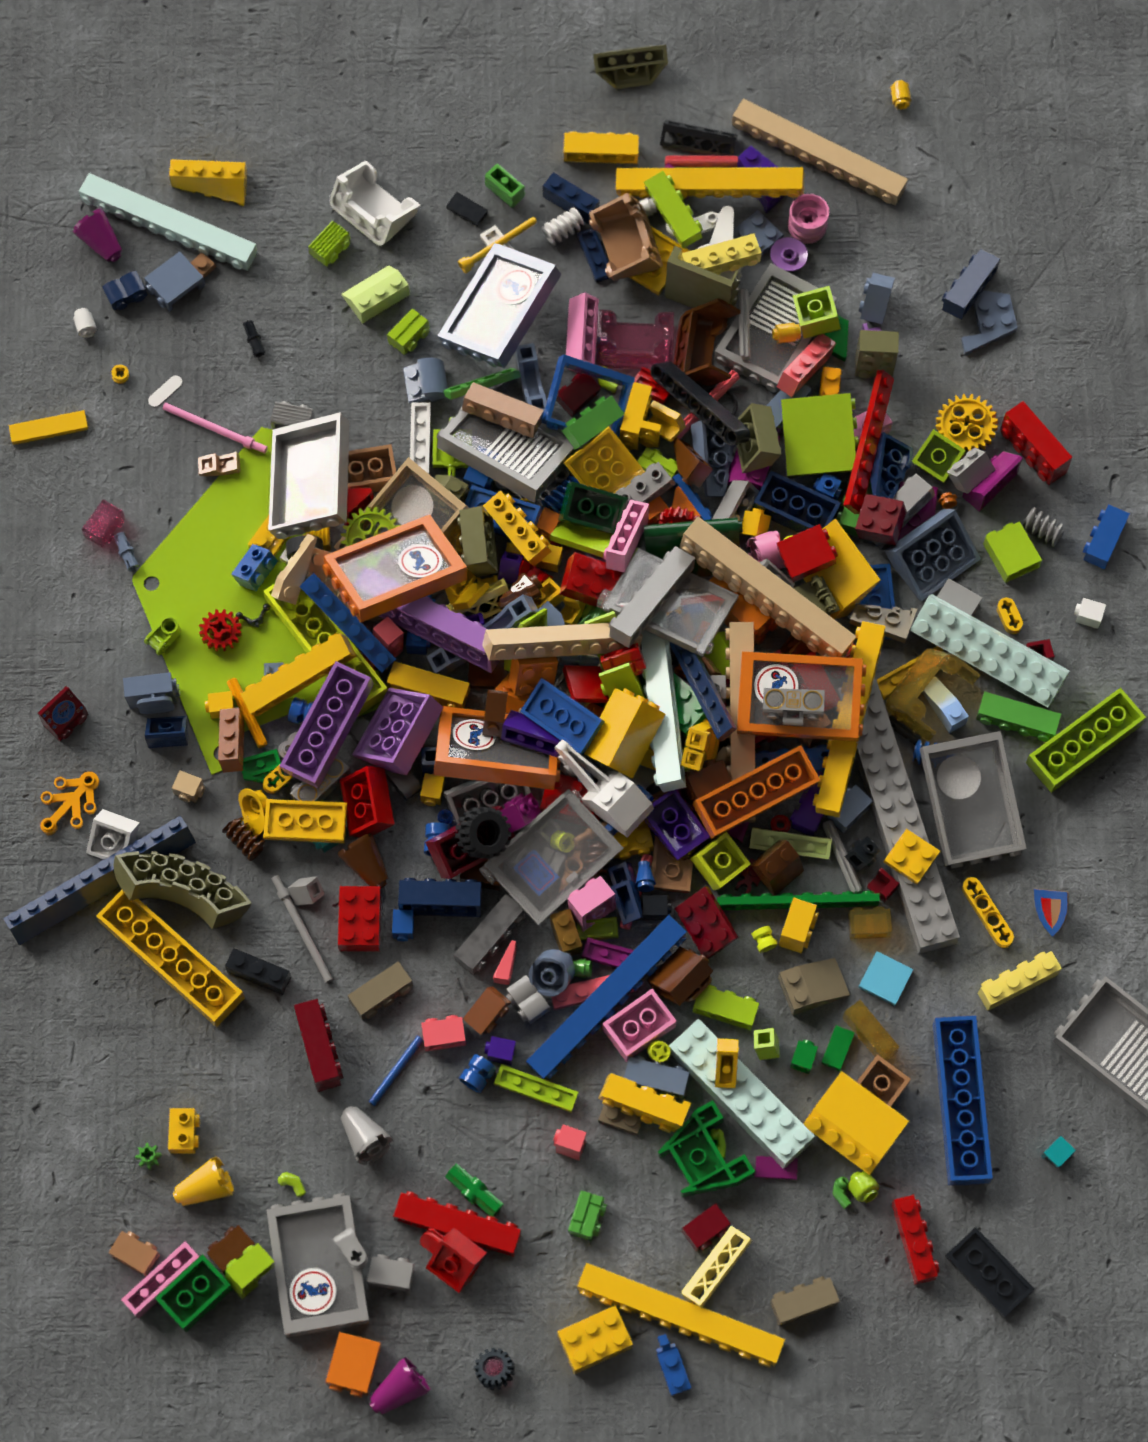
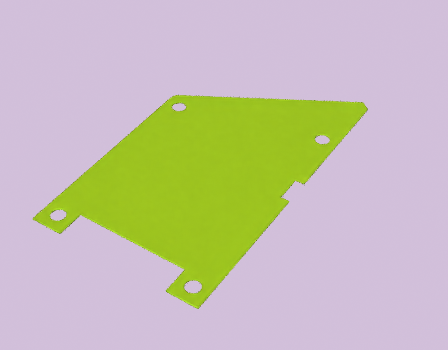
(196, 579)

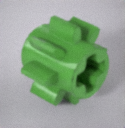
(143, 1153)

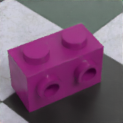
(521, 811)

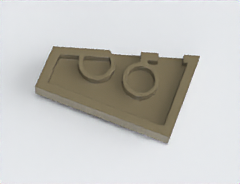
(896, 620)

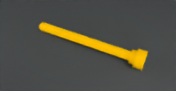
(467, 263)

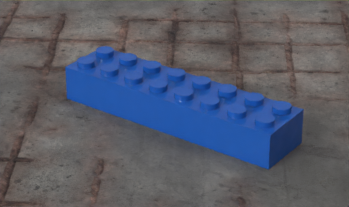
(962, 1100)

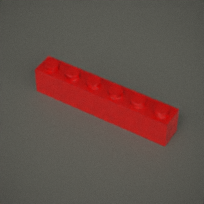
(482, 1231)

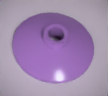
(792, 248)

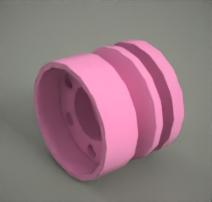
(808, 218)

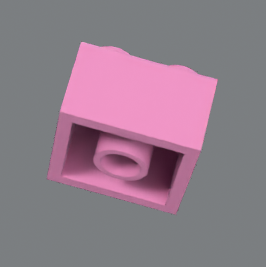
(591, 902)

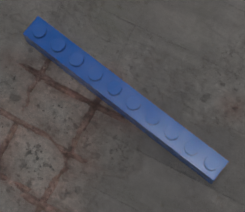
(606, 998)

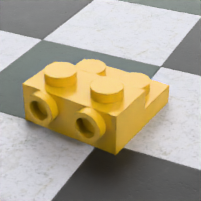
(637, 842)

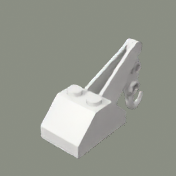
(723, 231)
(612, 797)

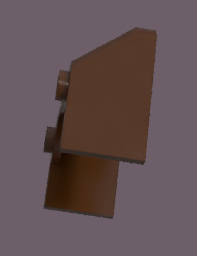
(697, 339)

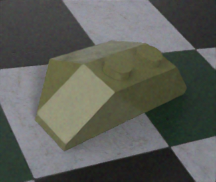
(631, 65)

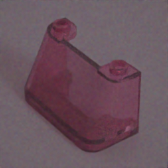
(634, 343)

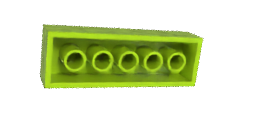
(1085, 740)

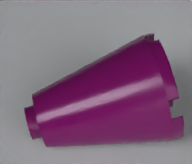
(99, 235)
(399, 1387)

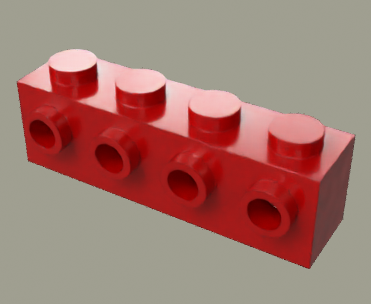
(914, 1239)

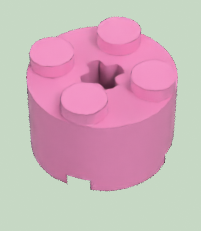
(765, 547)

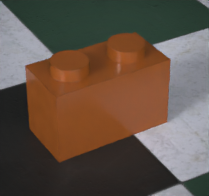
(487, 1011)

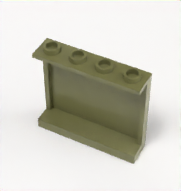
(695, 285)

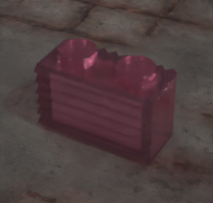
(103, 523)

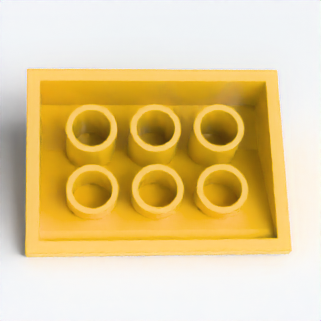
(850, 576)
(855, 1123)

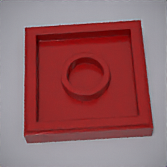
(585, 683)

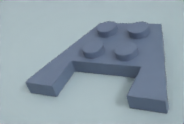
(994, 320)

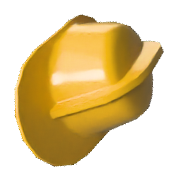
(253, 809)

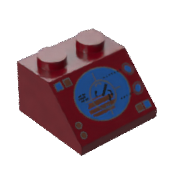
(63, 714)

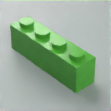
(1018, 716)

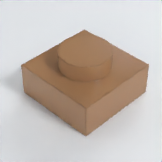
(203, 264)

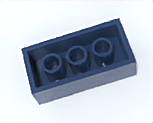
(795, 504)
(440, 897)

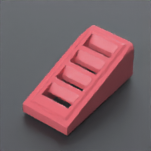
(505, 968)

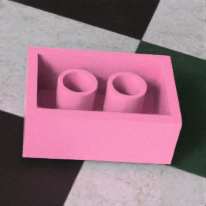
(639, 1025)

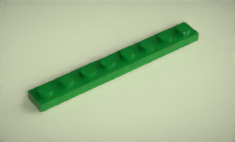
(826, 900)

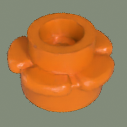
(948, 500)

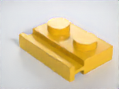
(266, 539)

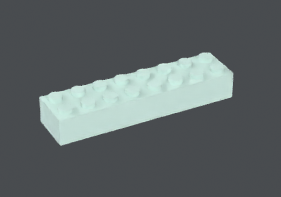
(989, 650)
(749, 1103)

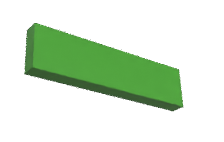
(486, 381)

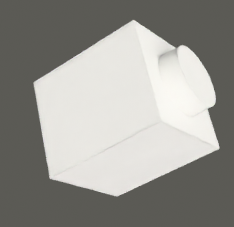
(1089, 613)

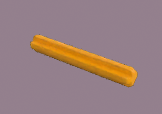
(250, 719)

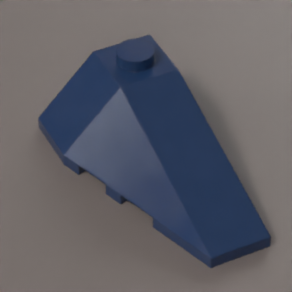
(889, 466)

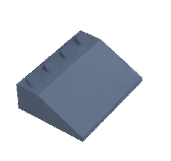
(933, 553)

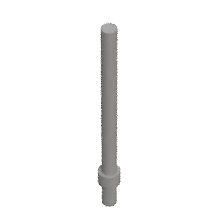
(284, 895)

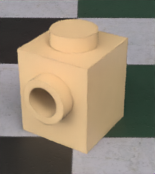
(188, 787)

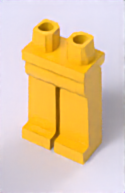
(701, 746)

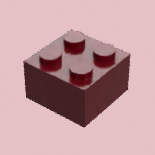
(881, 519)

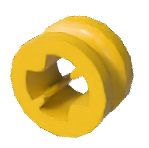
(123, 379)

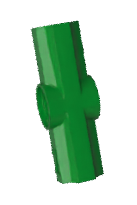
(474, 1190)

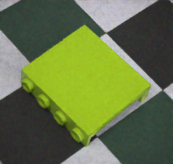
(819, 434)

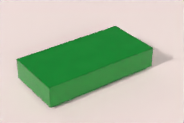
(837, 1048)

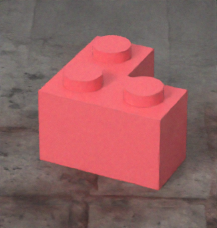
(390, 636)

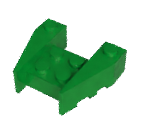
(699, 1156)

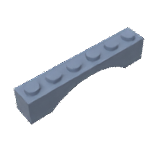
(510, 617)

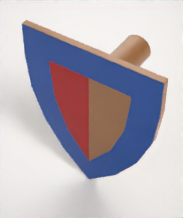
(1051, 909)

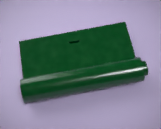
(664, 537)

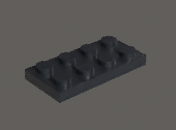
(989, 1272)

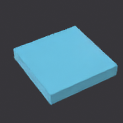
(885, 978)

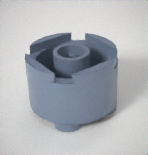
(552, 972)

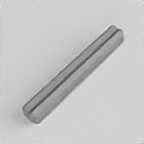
(744, 324)
(840, 852)

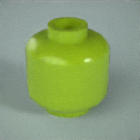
(863, 1187)

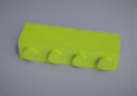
(673, 209)

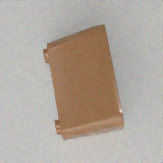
(626, 237)

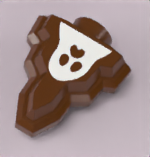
(523, 586)

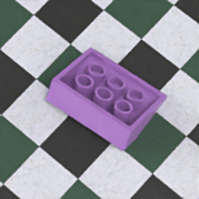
(398, 730)

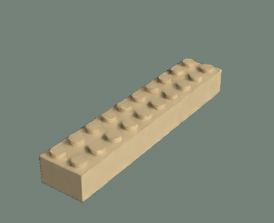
(766, 590)

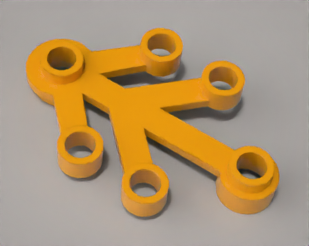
(71, 799)

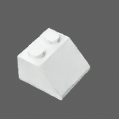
(110, 834)

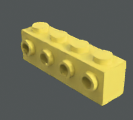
(726, 255)
(1019, 980)

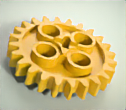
(969, 408)

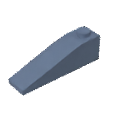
(716, 454)

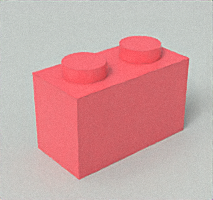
(443, 1033)
(570, 1142)

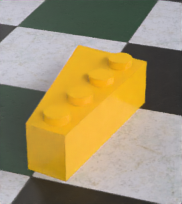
(643, 1103)

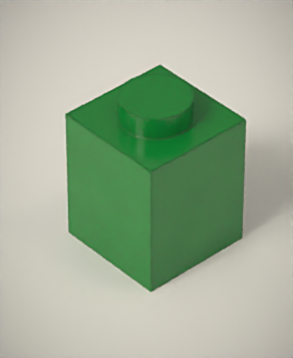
(804, 1056)

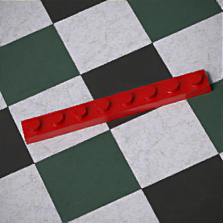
(868, 441)

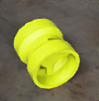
(764, 939)

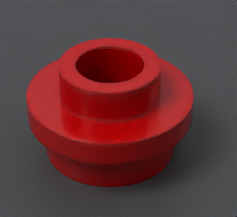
(780, 819)

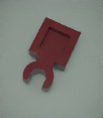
(749, 877)

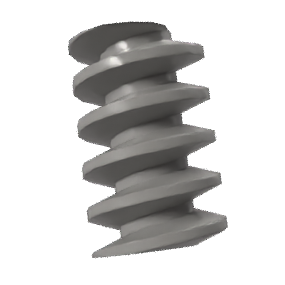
(1044, 527)

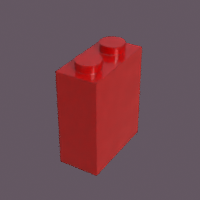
(807, 552)

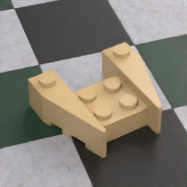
(300, 567)

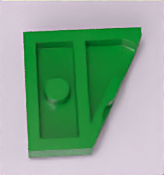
(841, 338)
(260, 765)

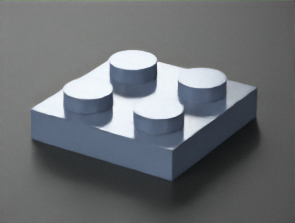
(763, 229)

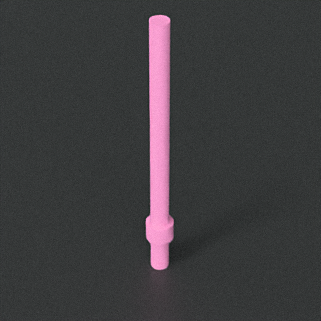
(247, 442)

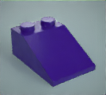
(675, 824)

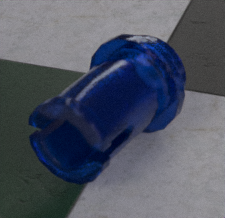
(445, 816)

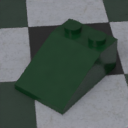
(592, 508)

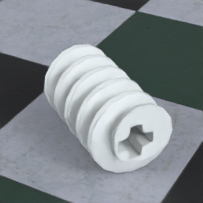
(562, 225)

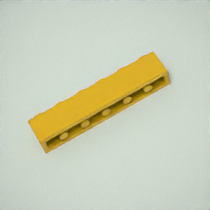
(298, 674)

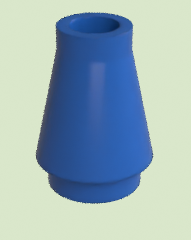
(645, 879)

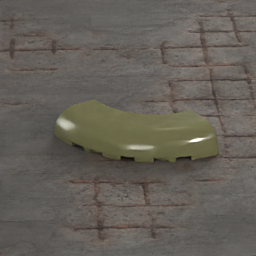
(182, 883)

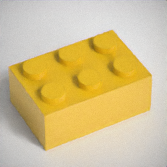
(594, 1339)

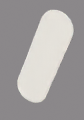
(165, 391)

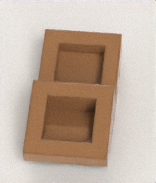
(219, 465)

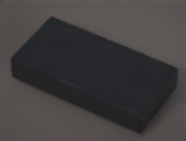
(467, 209)

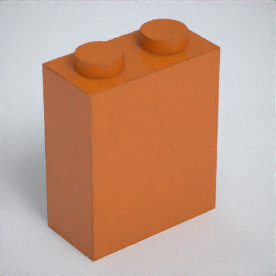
(353, 1364)

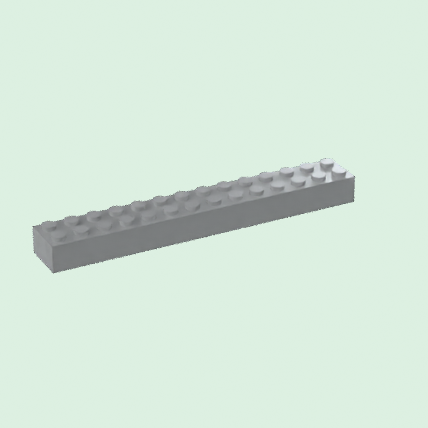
(894, 812)

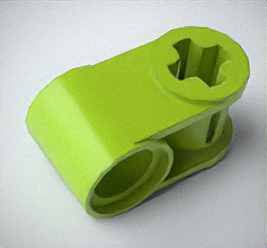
(162, 639)

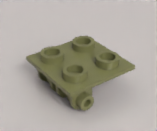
(819, 594)

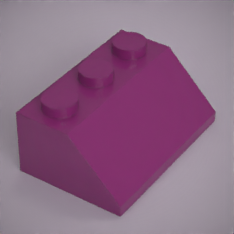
(1006, 468)
(755, 477)

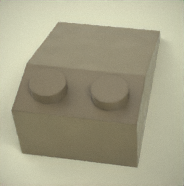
(812, 985)

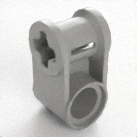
(350, 1246)

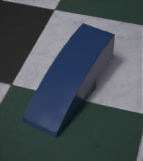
(626, 892)

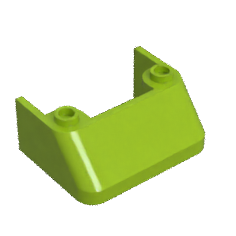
(620, 676)

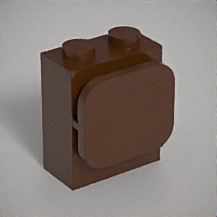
(682, 976)

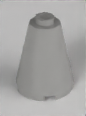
(365, 1135)

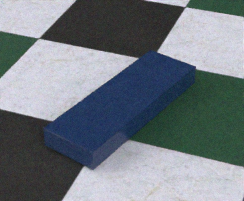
(593, 253)

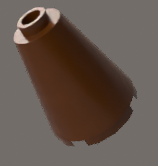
(366, 860)

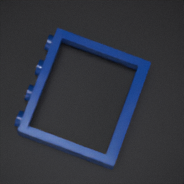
(593, 370)

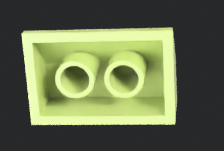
(376, 293)

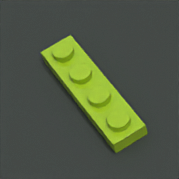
(536, 1088)

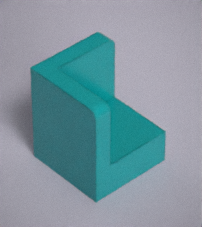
(1059, 1152)

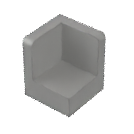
(306, 890)

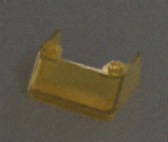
(904, 699)

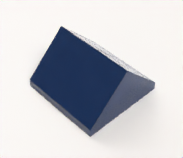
(166, 731)

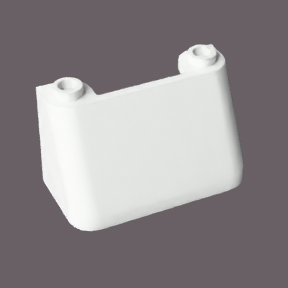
(369, 205)

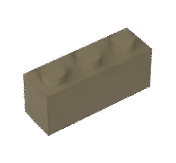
(380, 991)
(804, 1300)

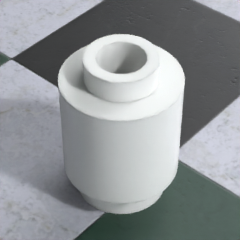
(84, 323)

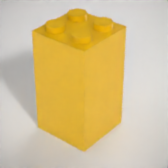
(626, 732)

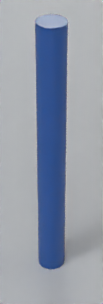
(396, 1070)

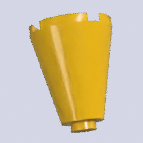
(204, 1184)

